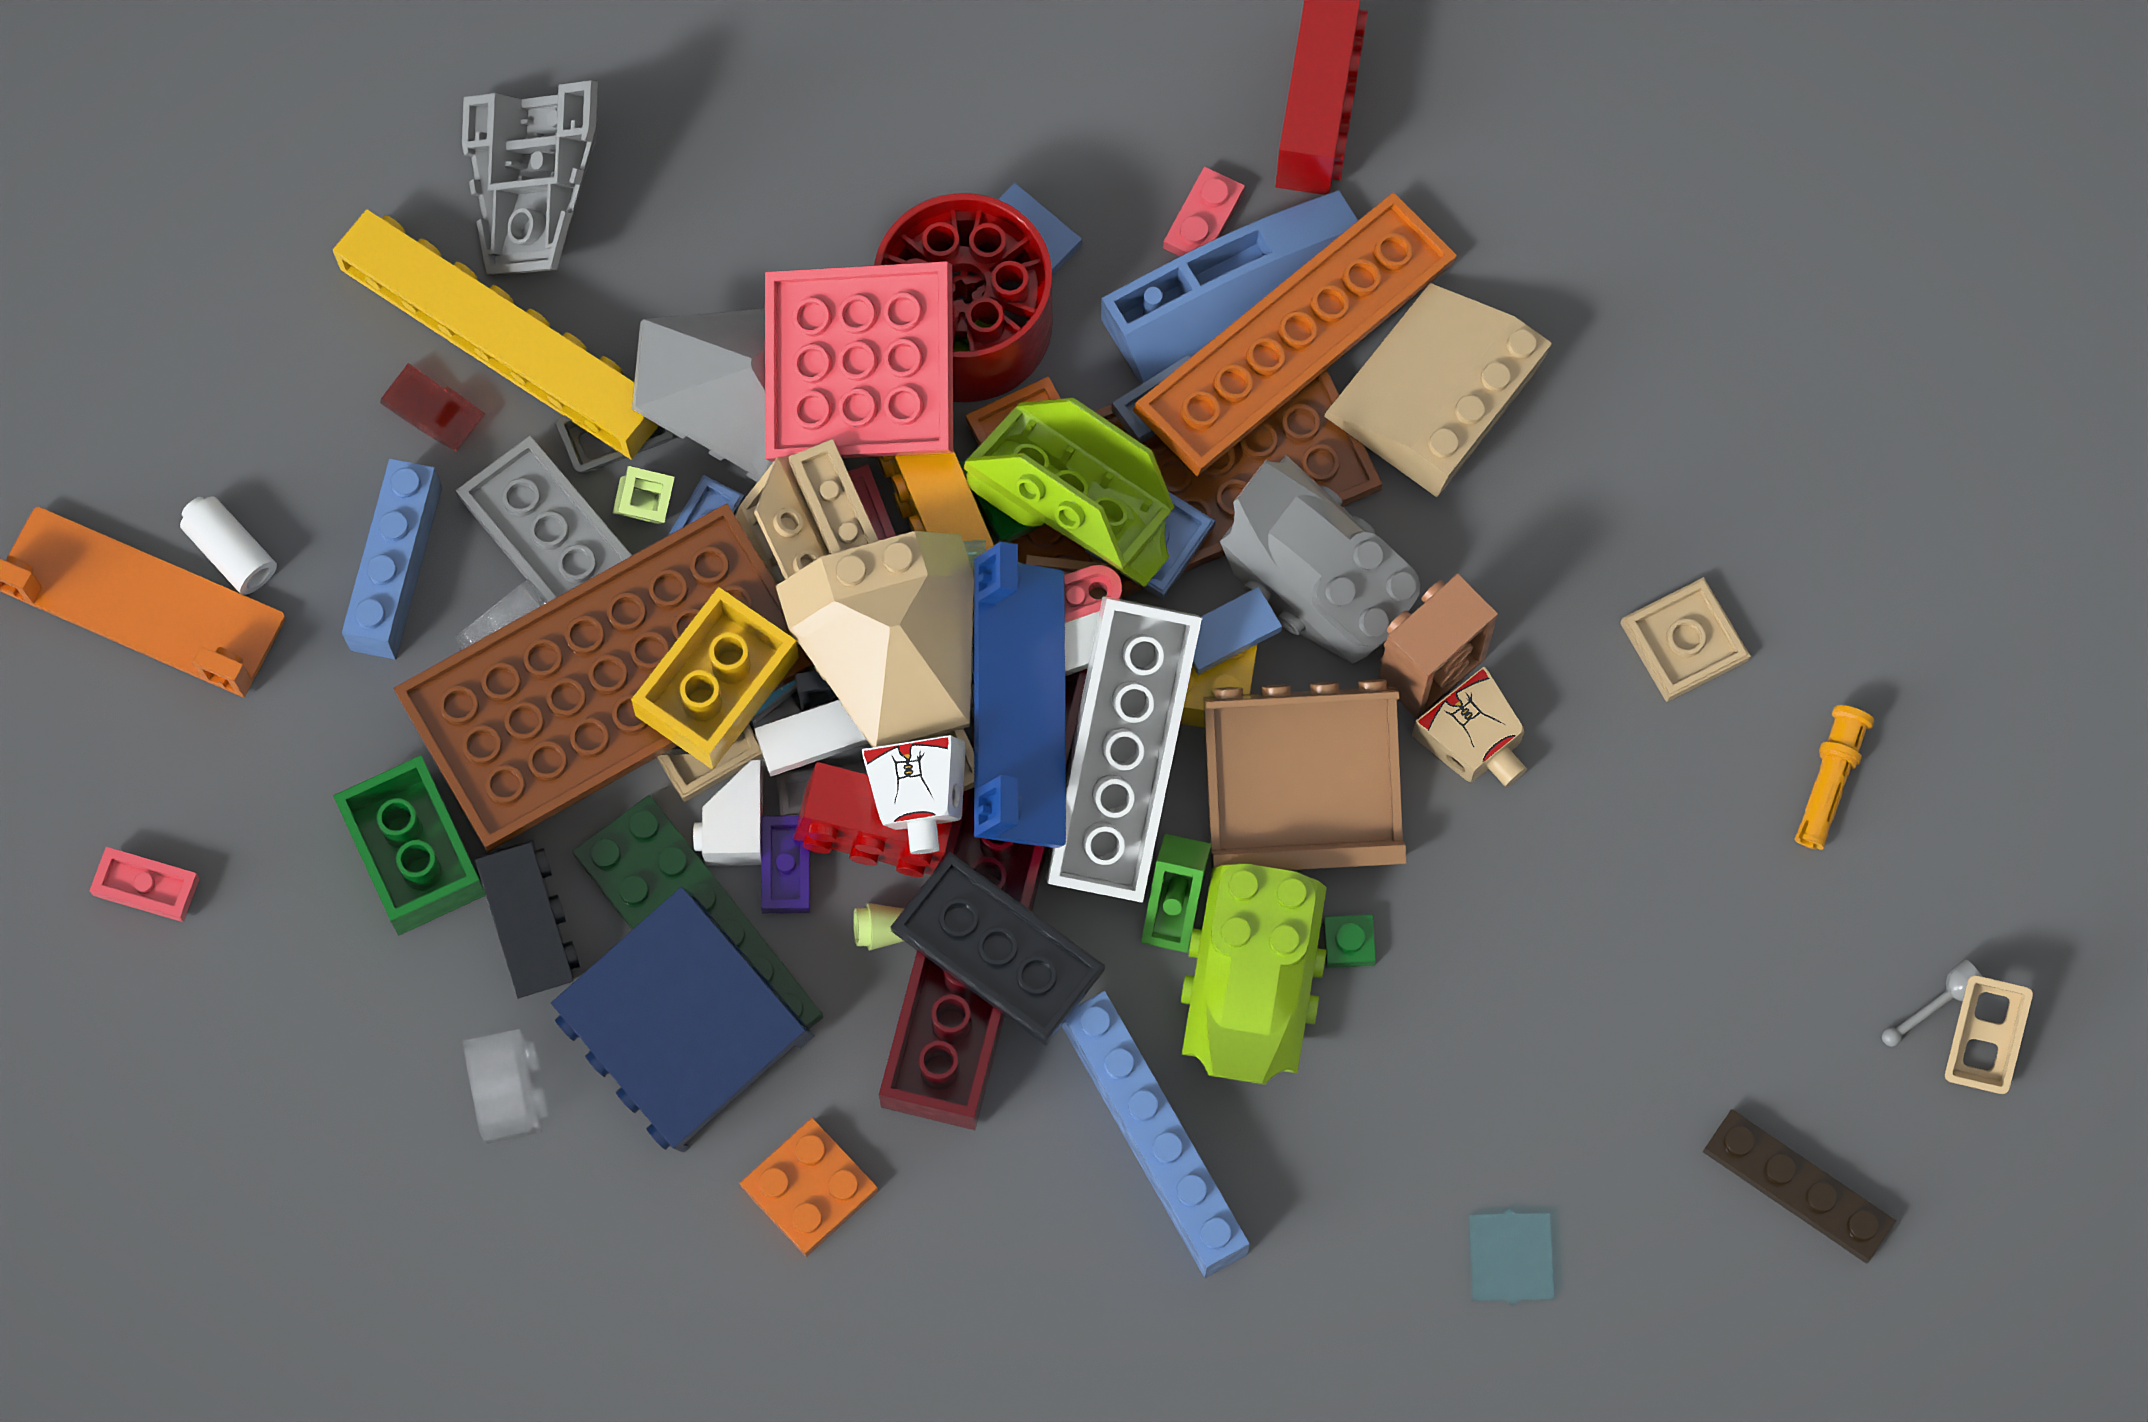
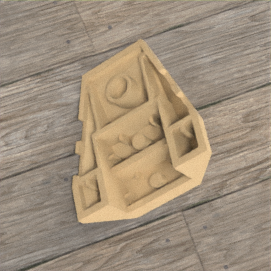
(890, 632)

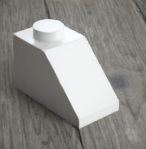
(733, 821)

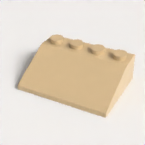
(1438, 385)

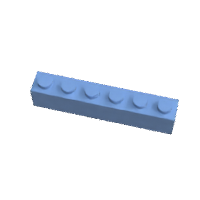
(1155, 1135)

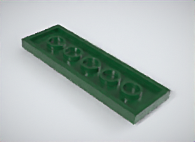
(646, 859)

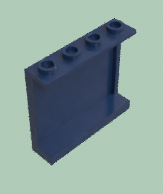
(679, 1019)

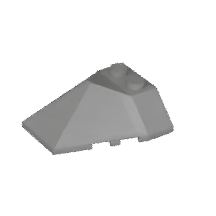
(528, 172)
(707, 382)

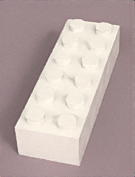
(1124, 747)

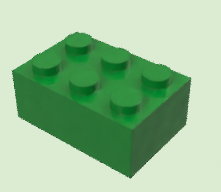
(409, 845)

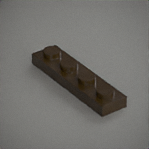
(1799, 1186)

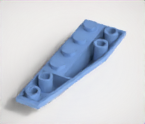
(1209, 288)

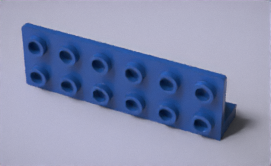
(1019, 700)

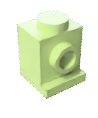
(643, 495)

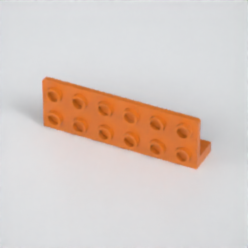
(140, 601)

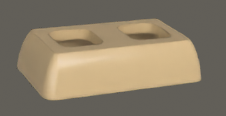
(2005, 1035)

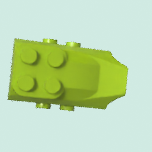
(1081, 478)
(1254, 972)

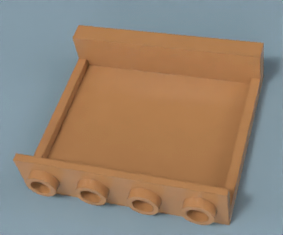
(1304, 776)

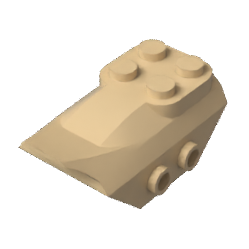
(781, 522)

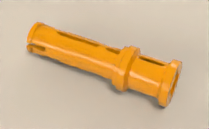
(1838, 758)

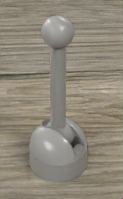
(1955, 987)

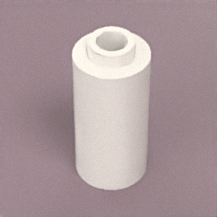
(227, 544)

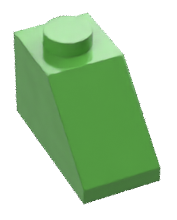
(1175, 893)

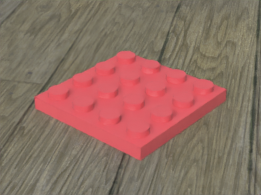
(859, 360)

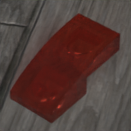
(431, 408)

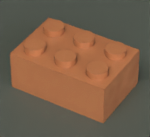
(1437, 644)

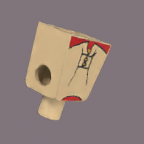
(1474, 731)

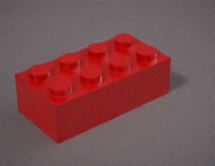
(1321, 95)

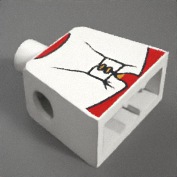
(918, 786)

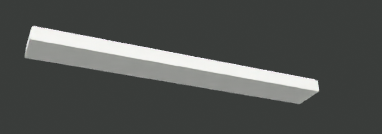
(831, 730)

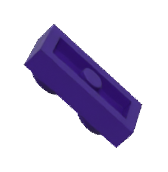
(783, 867)

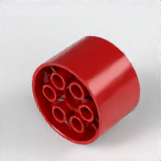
(961, 225)

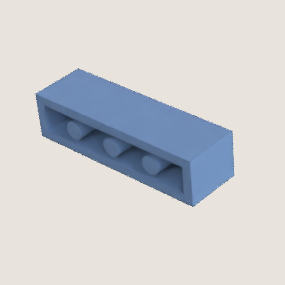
(392, 559)

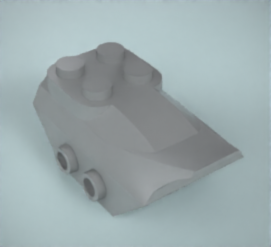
(1316, 562)

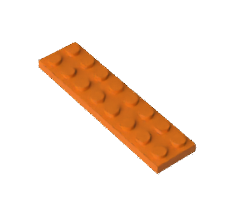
(1294, 334)

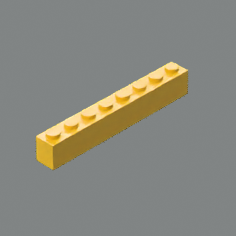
(494, 330)

